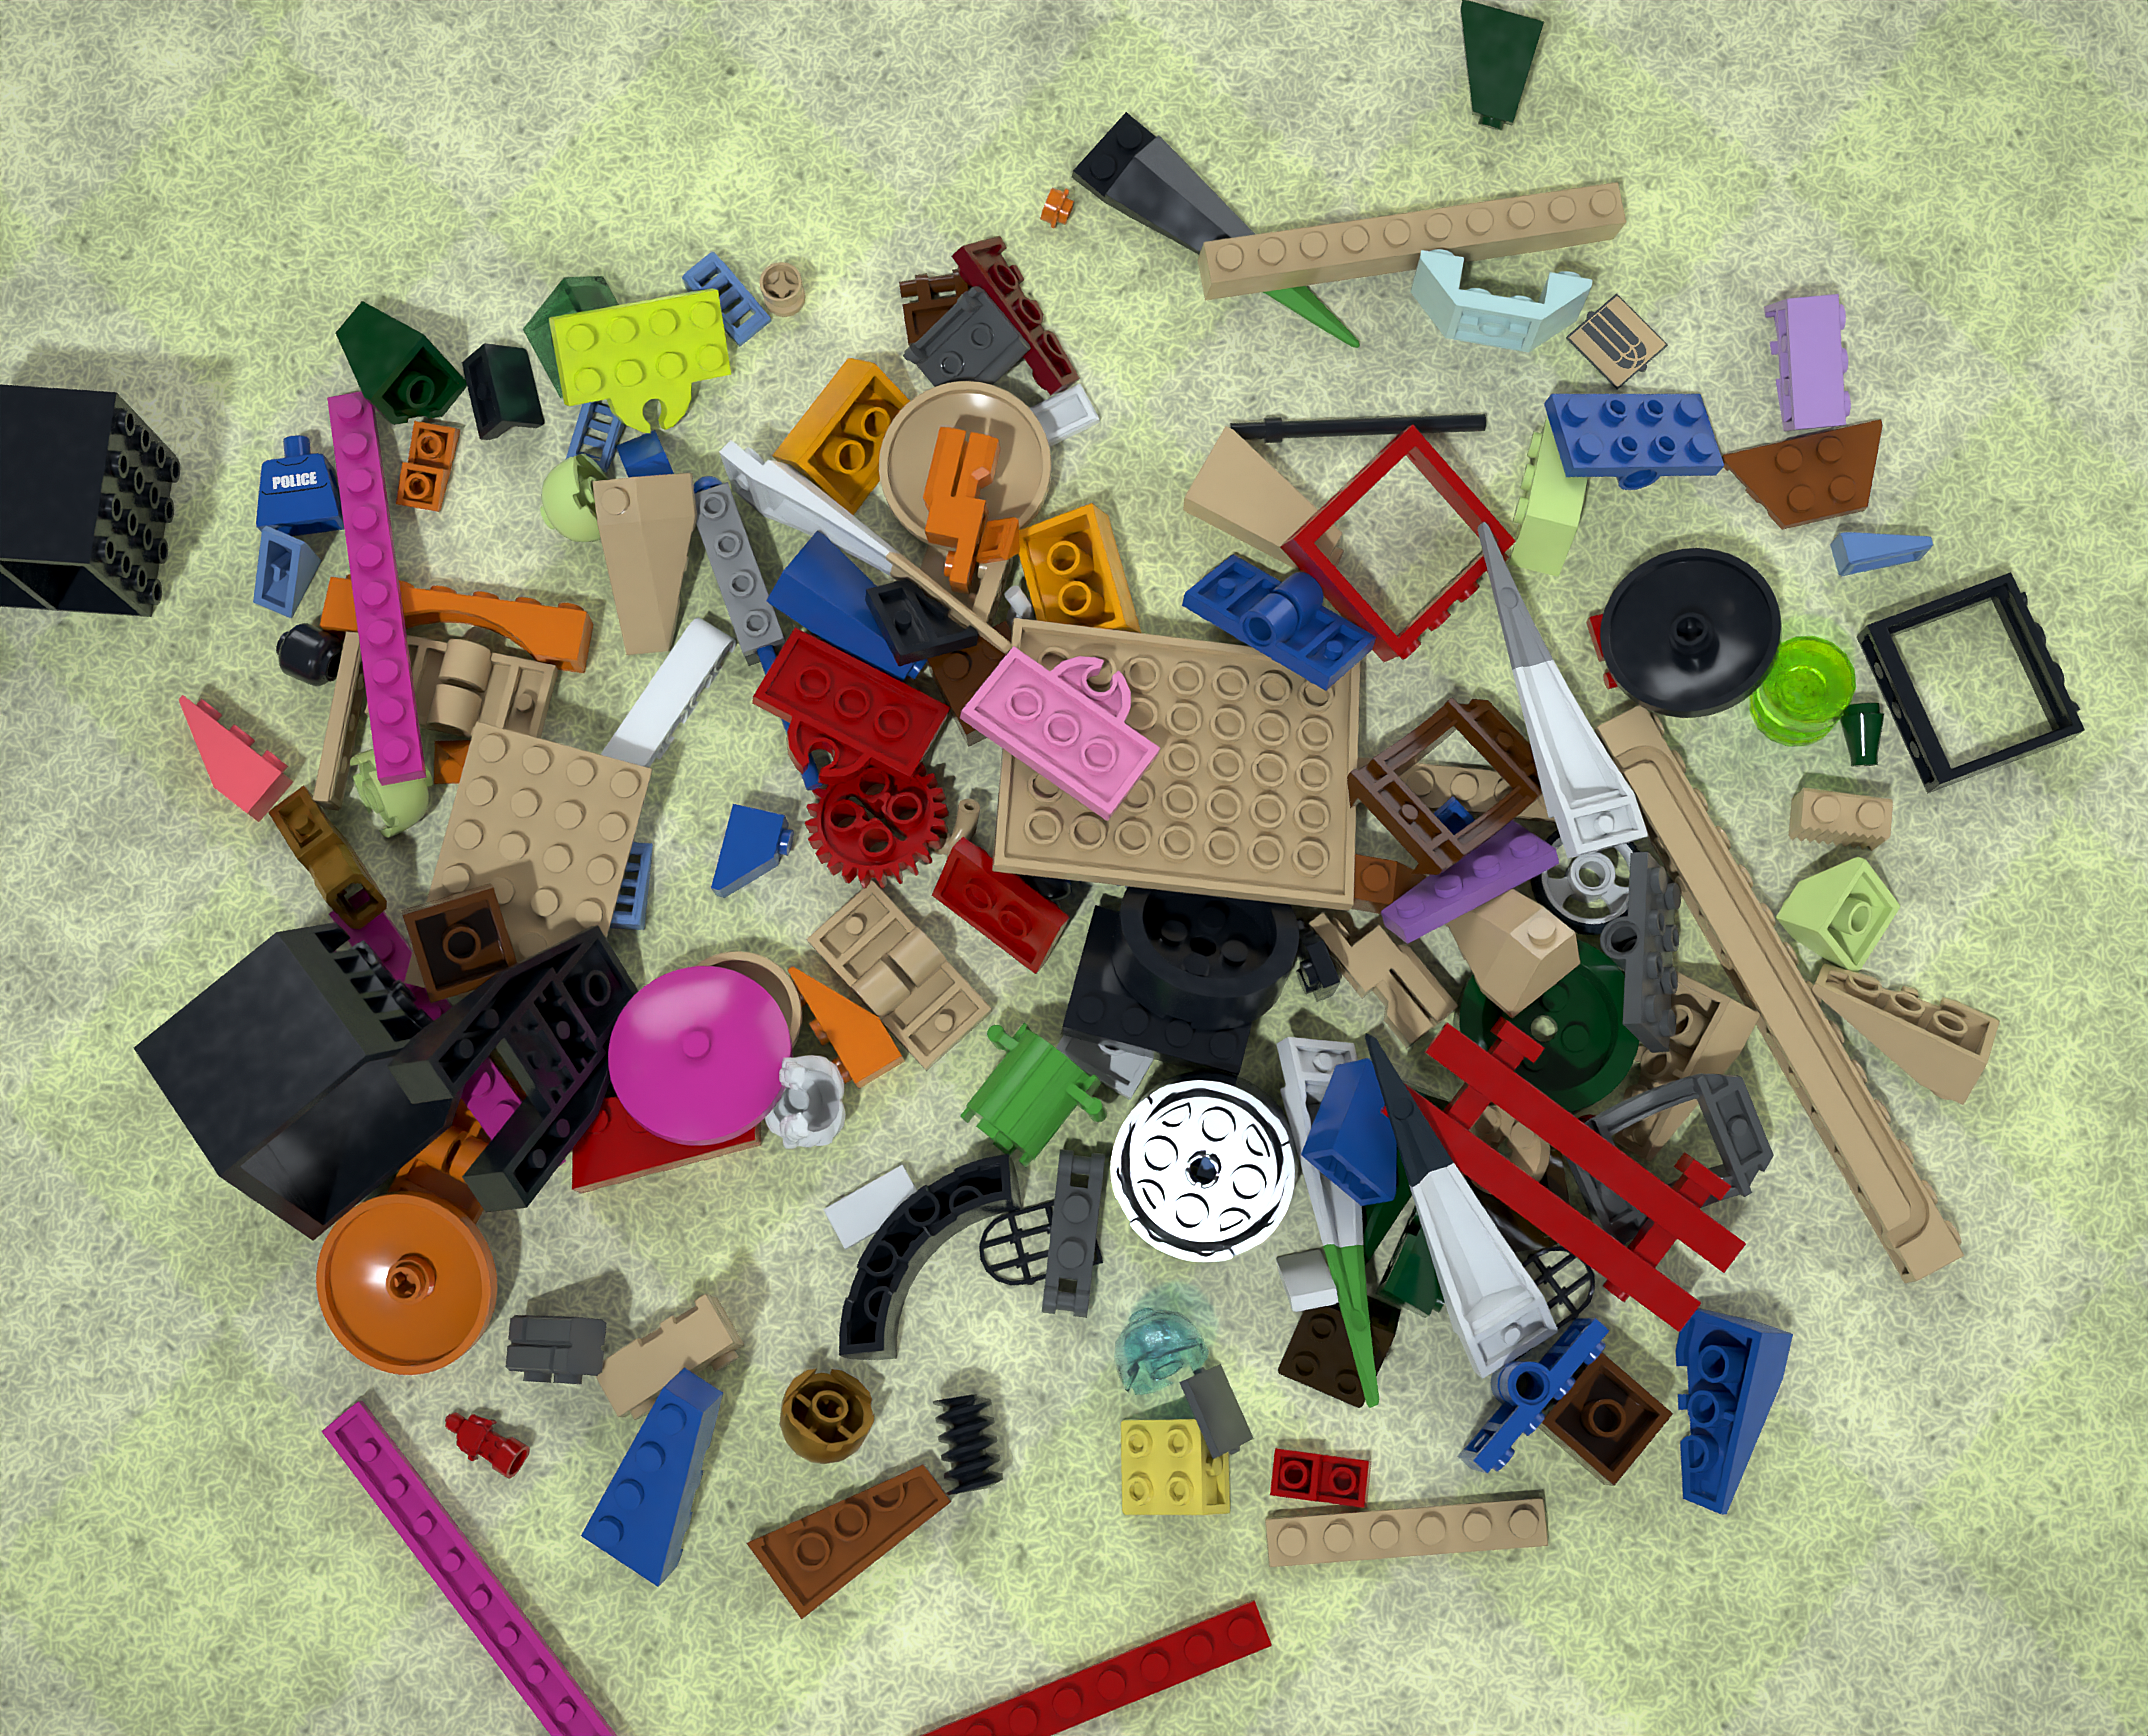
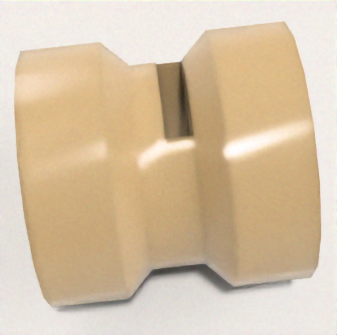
(781, 280)

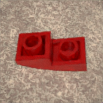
(1320, 1478)

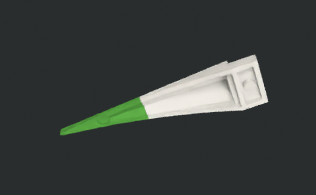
(1307, 1072)

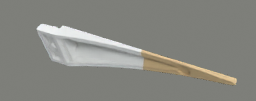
(793, 500)

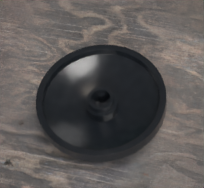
(1691, 632)

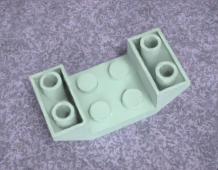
(1493, 319)

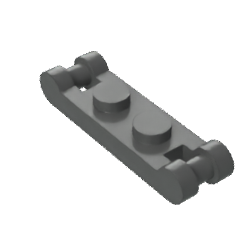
(1073, 1233)

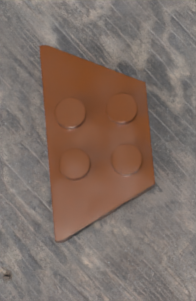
(1811, 475)

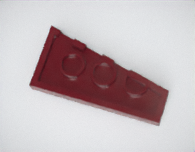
(985, 267)

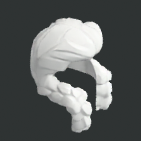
(811, 1103)

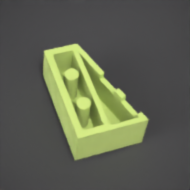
(1548, 511)

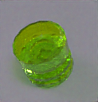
(1825, 686)

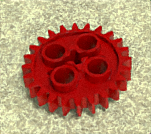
(850, 847)

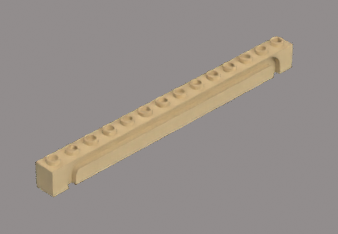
(1769, 983)

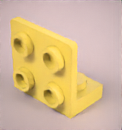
(1171, 1470)

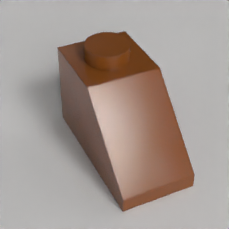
(1380, 882)

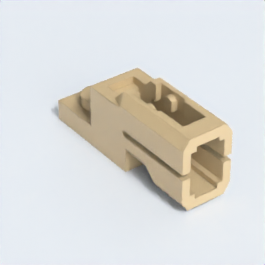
(1394, 974)

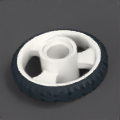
(1553, 892)

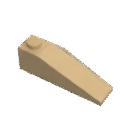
(645, 544)
(1515, 949)
(1706, 1041)
(1932, 1043)

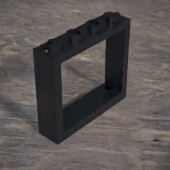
(1907, 710)

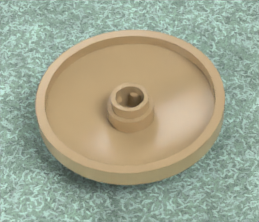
(977, 407)

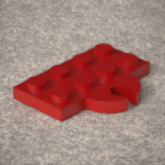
(847, 711)

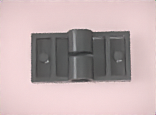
(1644, 951)

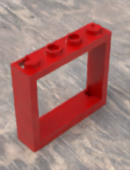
(1342, 594)

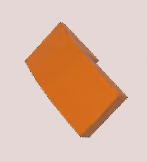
(428, 466)

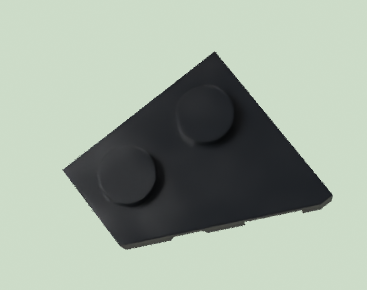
(915, 624)
(1316, 967)

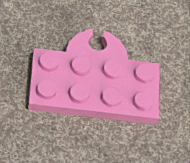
(1064, 727)

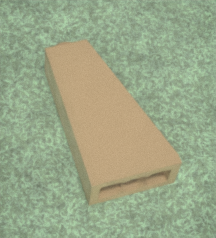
(1253, 500)

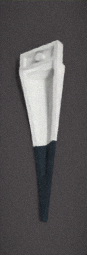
(1482, 1281)

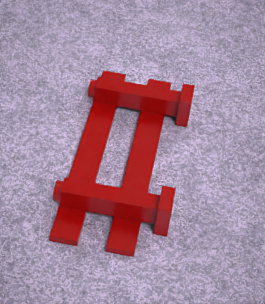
(1671, 1211)

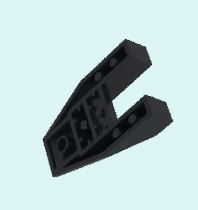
(554, 1033)

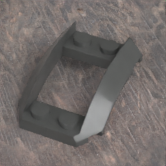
(1730, 1121)

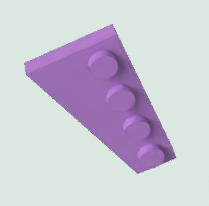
(1485, 873)

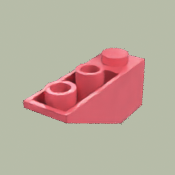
(233, 767)

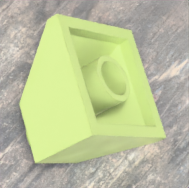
(1840, 913)

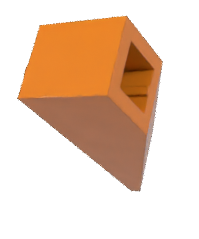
(854, 1032)

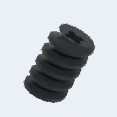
(968, 1443)

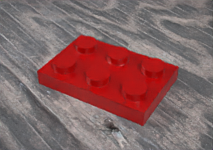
(1000, 905)

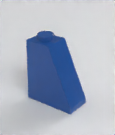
(1352, 1137)

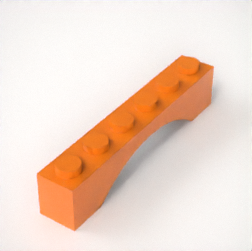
(546, 632)

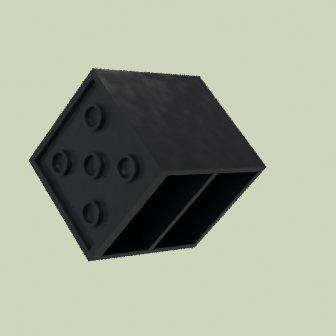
(81, 502)

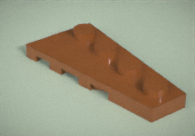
(836, 1544)

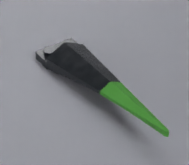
(1160, 190)

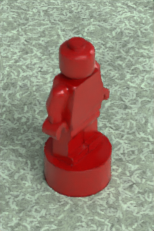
(477, 1437)

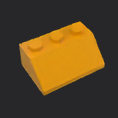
(843, 433)
(1077, 571)

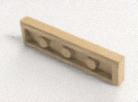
(341, 726)

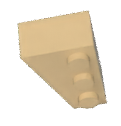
(690, 1341)

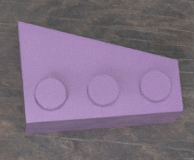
(1810, 361)

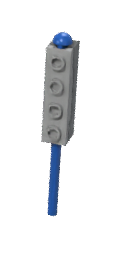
(741, 583)

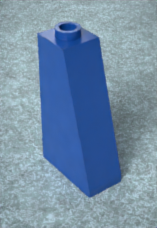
(828, 598)

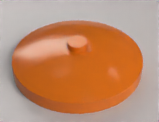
(406, 1282)

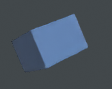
(283, 571)

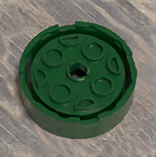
(1589, 1044)

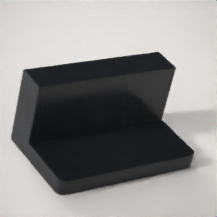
(501, 390)

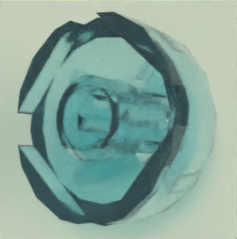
(1156, 1348)

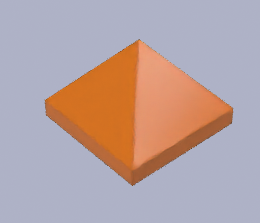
(999, 540)
(449, 760)

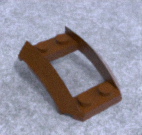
(1410, 819)

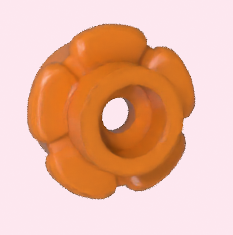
(1057, 207)

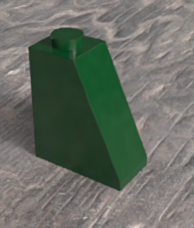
(1497, 59)
(398, 367)

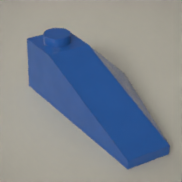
(1731, 1388)

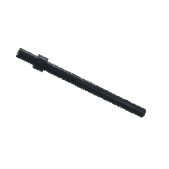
(1274, 429)

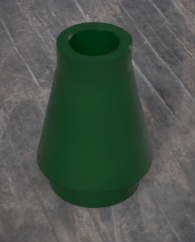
(1862, 732)

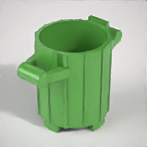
(1030, 1094)

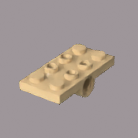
(470, 684)
(899, 975)

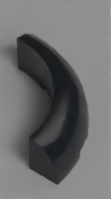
(909, 1240)

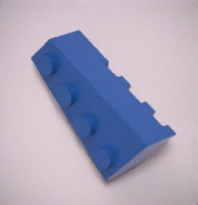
(654, 1488)

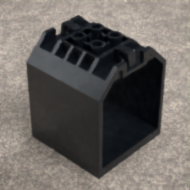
(291, 1075)

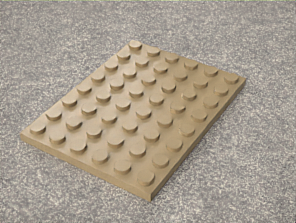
(1233, 804)

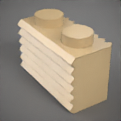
(1840, 818)

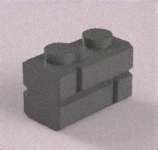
(555, 1346)

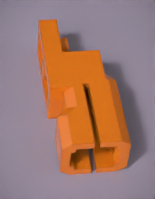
(953, 501)

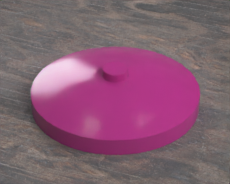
(699, 1055)

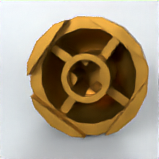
(826, 1415)

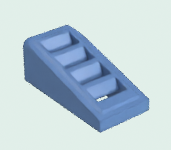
(704, 271)
(584, 422)
(1872, 551)
(636, 919)

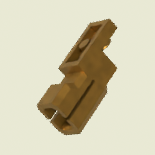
(327, 857)

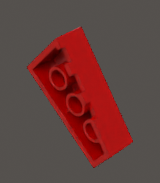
(621, 1150)

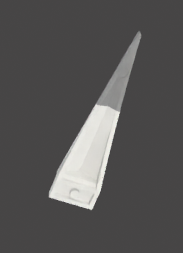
(1575, 772)

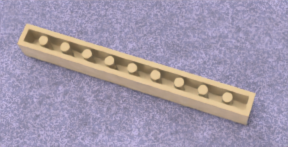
(1396, 241)

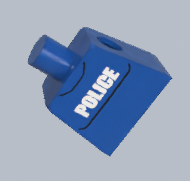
(299, 492)

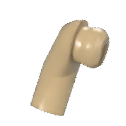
(965, 826)

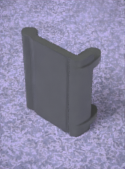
(969, 343)

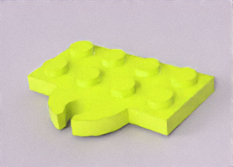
(641, 354)

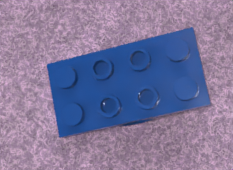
(1633, 436)
(1280, 620)
(1545, 1380)

